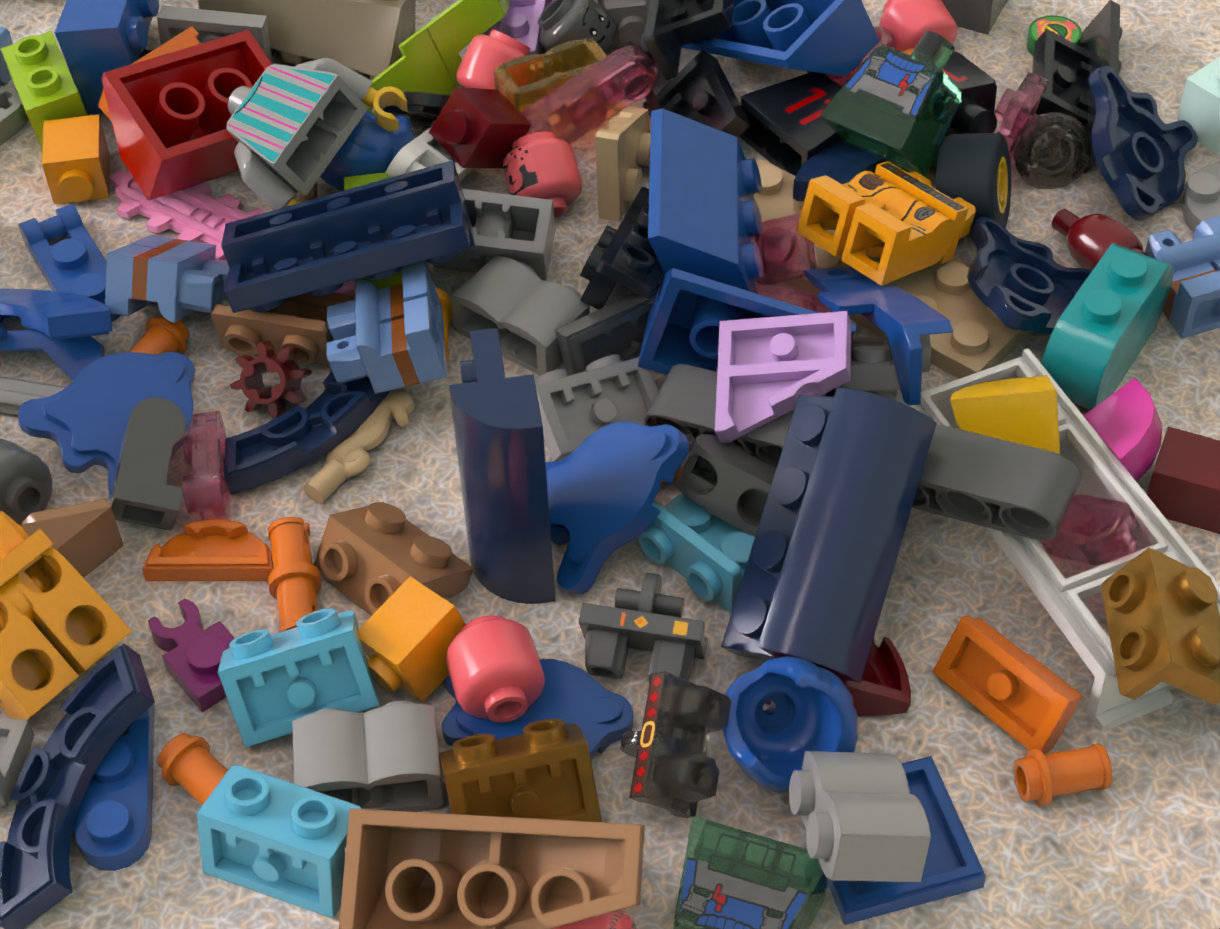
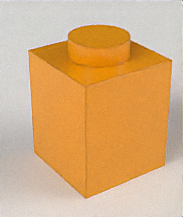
(76, 159)
(411, 640)

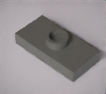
(605, 332)

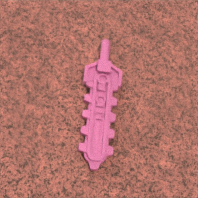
(187, 212)

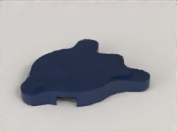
(1135, 148)
(1020, 278)

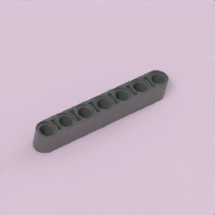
(963, 476)

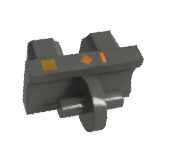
(645, 623)

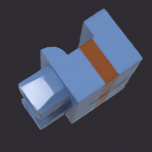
(166, 271)
(1195, 286)
(389, 333)

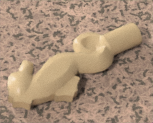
(351, 455)

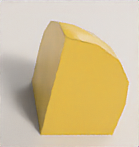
(1011, 410)

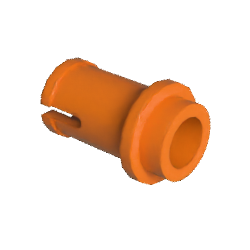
(162, 337)
(189, 764)
(1061, 773)

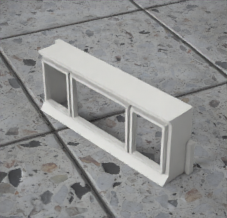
(1062, 598)

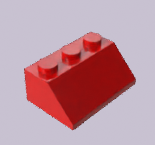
(175, 112)

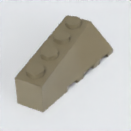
(352, 32)

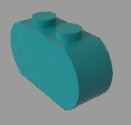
(1107, 324)

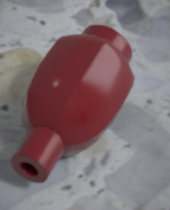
(1092, 235)

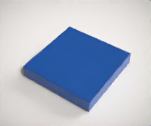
(949, 864)

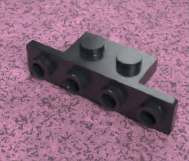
(678, 23)
(1070, 65)
(699, 94)
(623, 257)

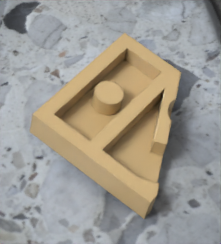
(619, 161)

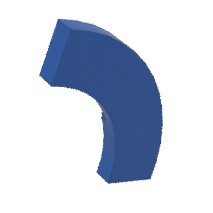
(56, 313)

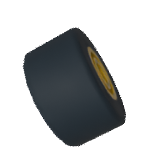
(978, 172)

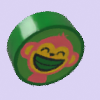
(1058, 24)

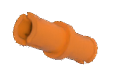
(294, 576)

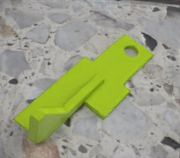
(432, 52)

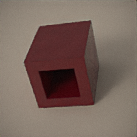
(479, 127)
(1188, 480)

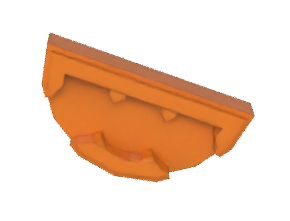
(210, 553)

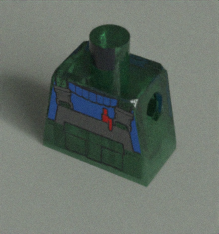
(898, 104)
(746, 881)

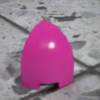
(1129, 427)

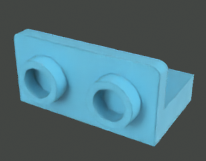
(699, 548)
(296, 674)
(276, 839)

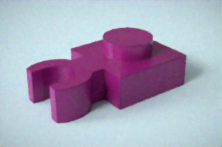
(194, 654)

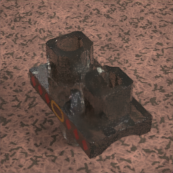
(673, 744)

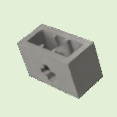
(509, 228)

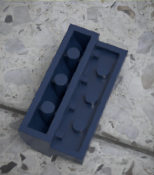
(346, 238)
(503, 475)
(831, 531)

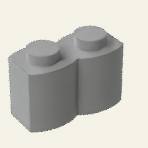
(522, 307)
(371, 758)
(860, 816)

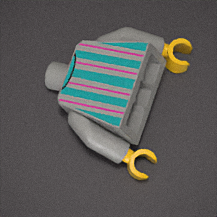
(298, 122)

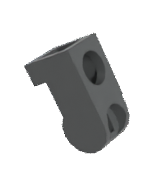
(143, 465)
(726, 482)

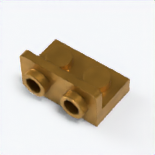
(524, 775)

